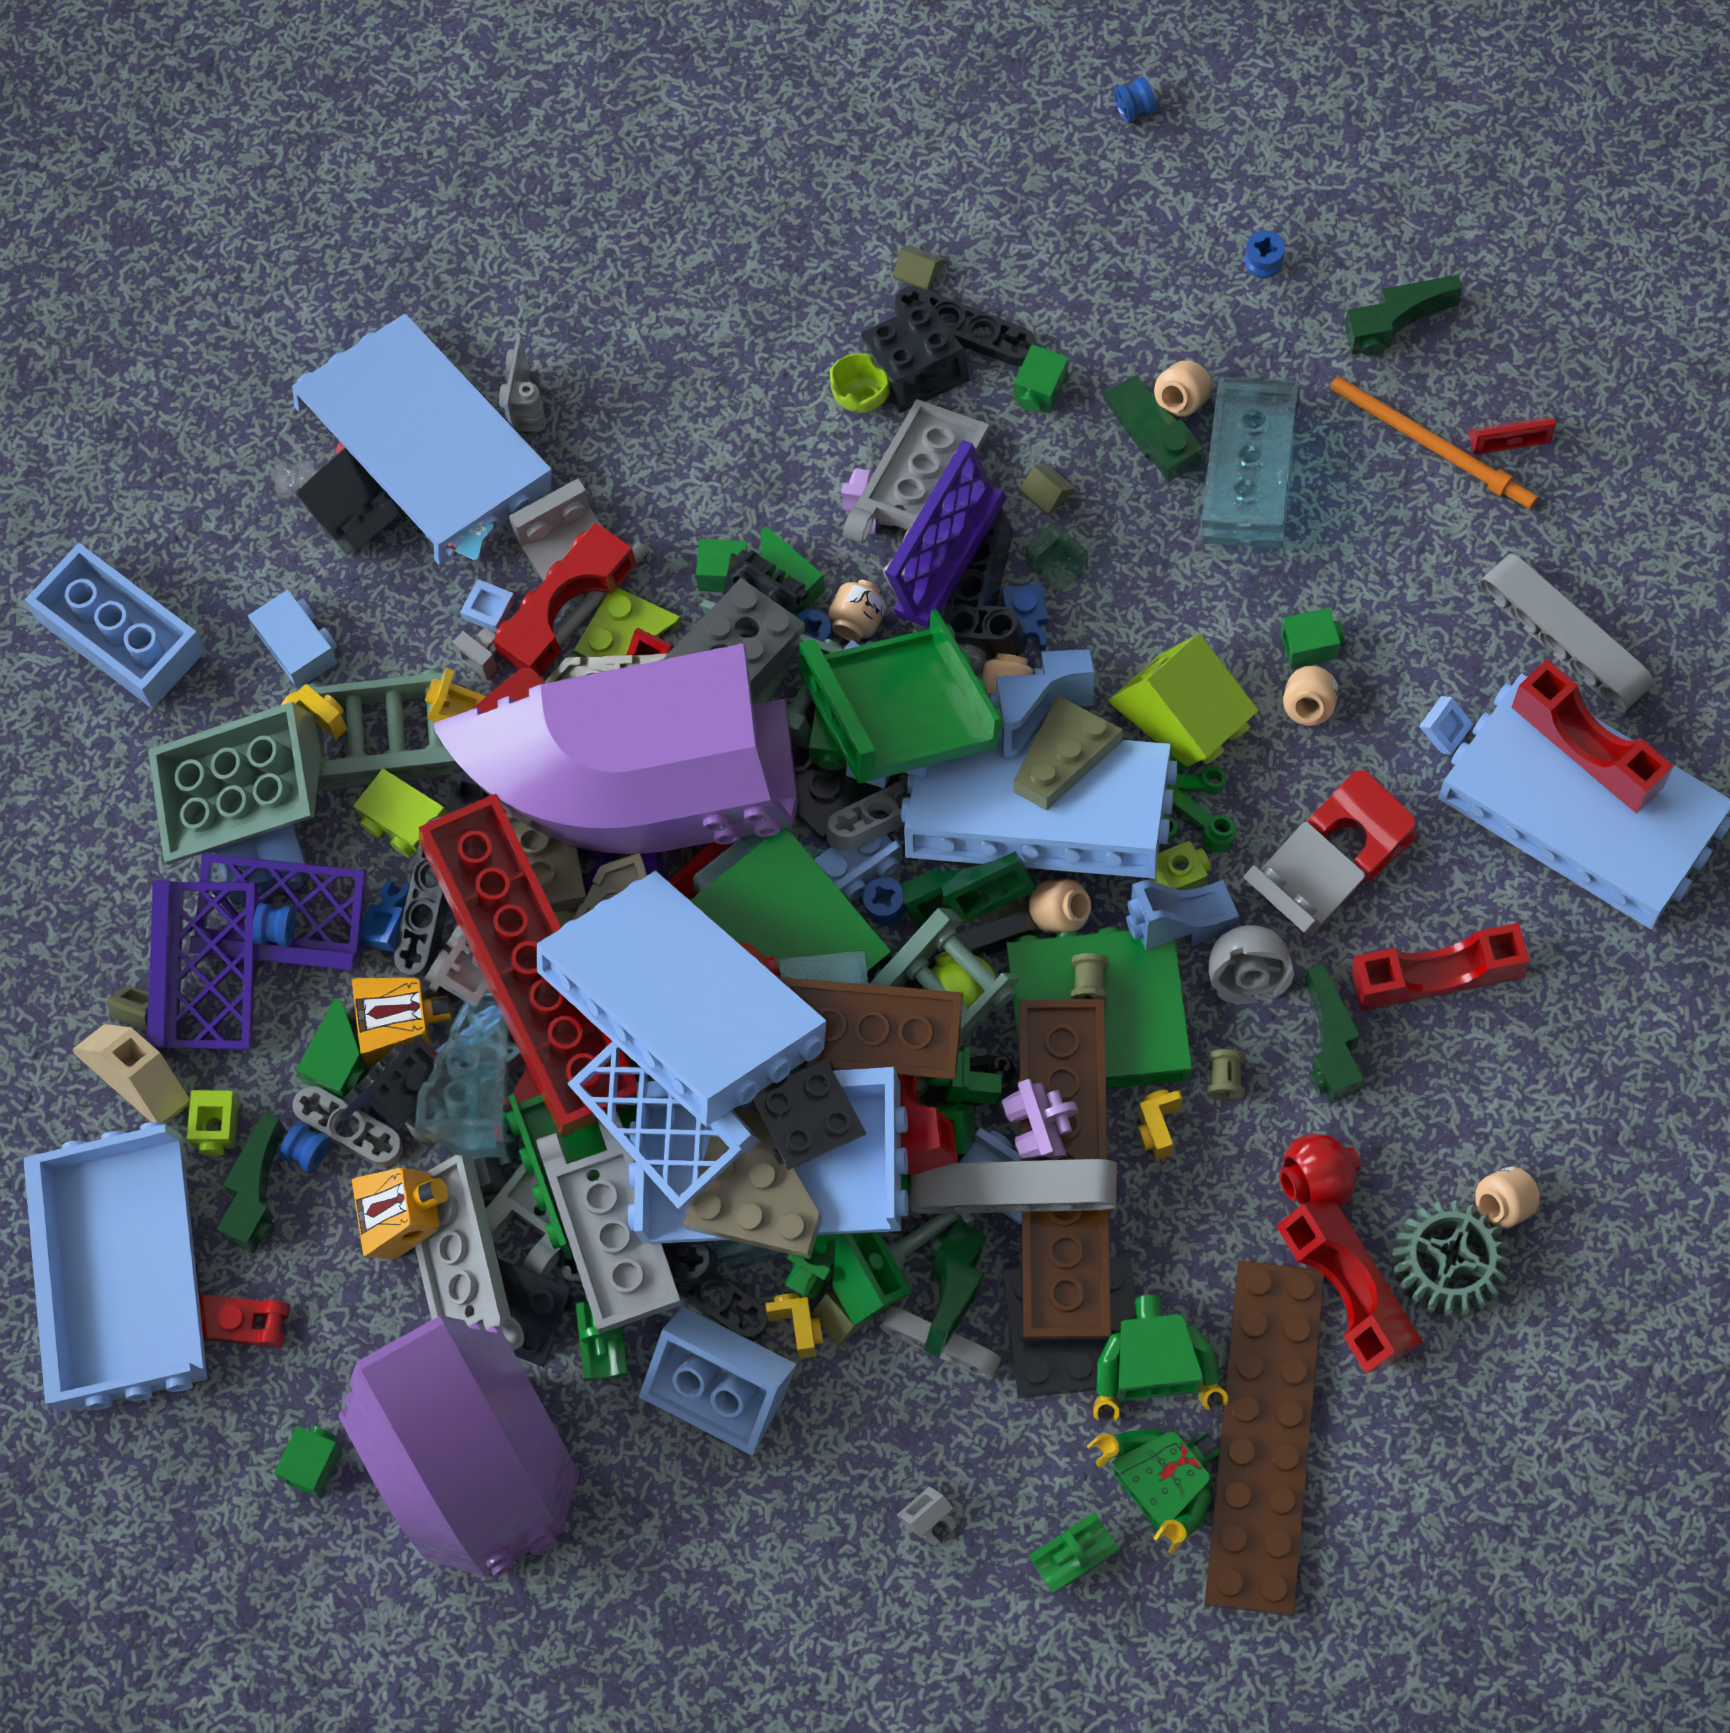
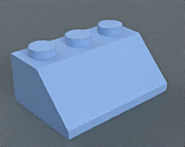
(716, 1380)

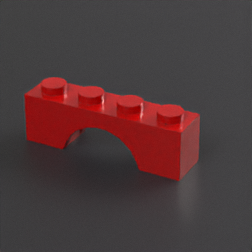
(594, 563)
(1622, 766)
(1478, 961)
(929, 1133)
(1376, 1322)

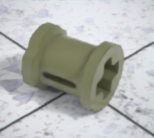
(1089, 976)
(1226, 1074)

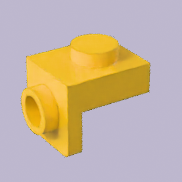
(449, 698)
(326, 709)
(1153, 1131)
(807, 1329)

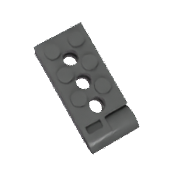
(751, 619)

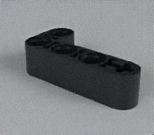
(982, 610)

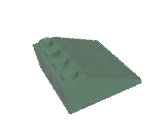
(235, 781)

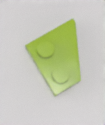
(615, 623)

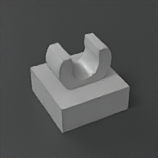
(477, 653)
(925, 1512)

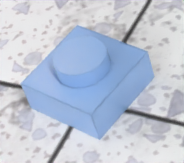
(487, 605)
(1446, 725)

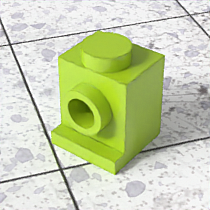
(1192, 877)
(204, 1110)

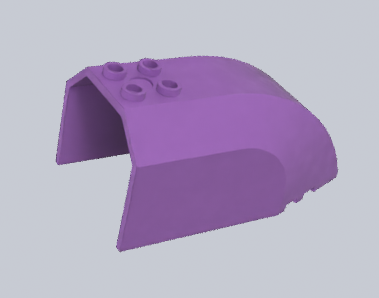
(637, 756)
(460, 1446)

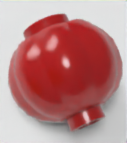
(1319, 1168)

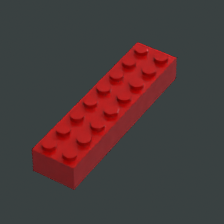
(502, 921)

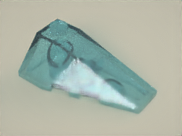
(468, 1089)

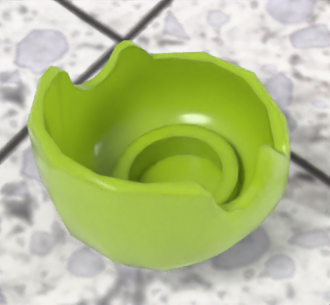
(859, 383)

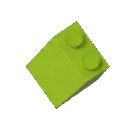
(1187, 702)

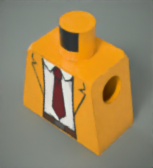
(394, 1012)
(397, 1210)

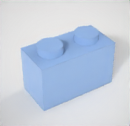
(293, 639)

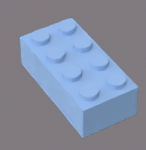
(115, 625)

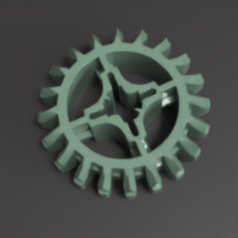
(1466, 1262)

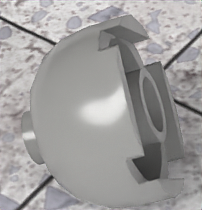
(1250, 963)

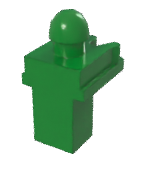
(969, 1085)

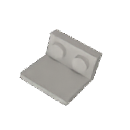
(552, 524)
(1306, 878)
(457, 971)

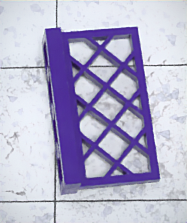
(945, 546)
(302, 950)
(166, 960)

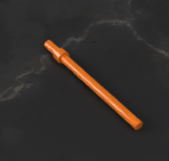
(1498, 481)

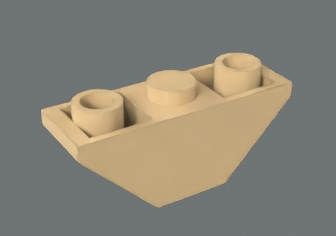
(134, 1071)

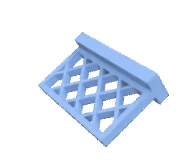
(729, 1128)

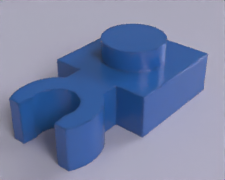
(1030, 609)
(383, 921)

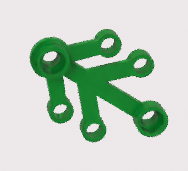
(1210, 837)

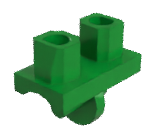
(811, 1274)
(601, 1353)
(1073, 1553)

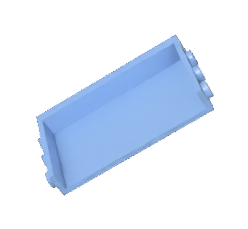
(424, 434)
(1568, 820)
(1099, 826)
(681, 997)
(851, 1186)
(114, 1269)

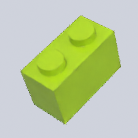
(396, 811)

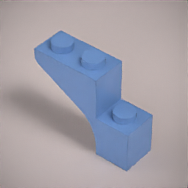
(1028, 698)
(1167, 914)

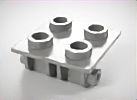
(520, 397)

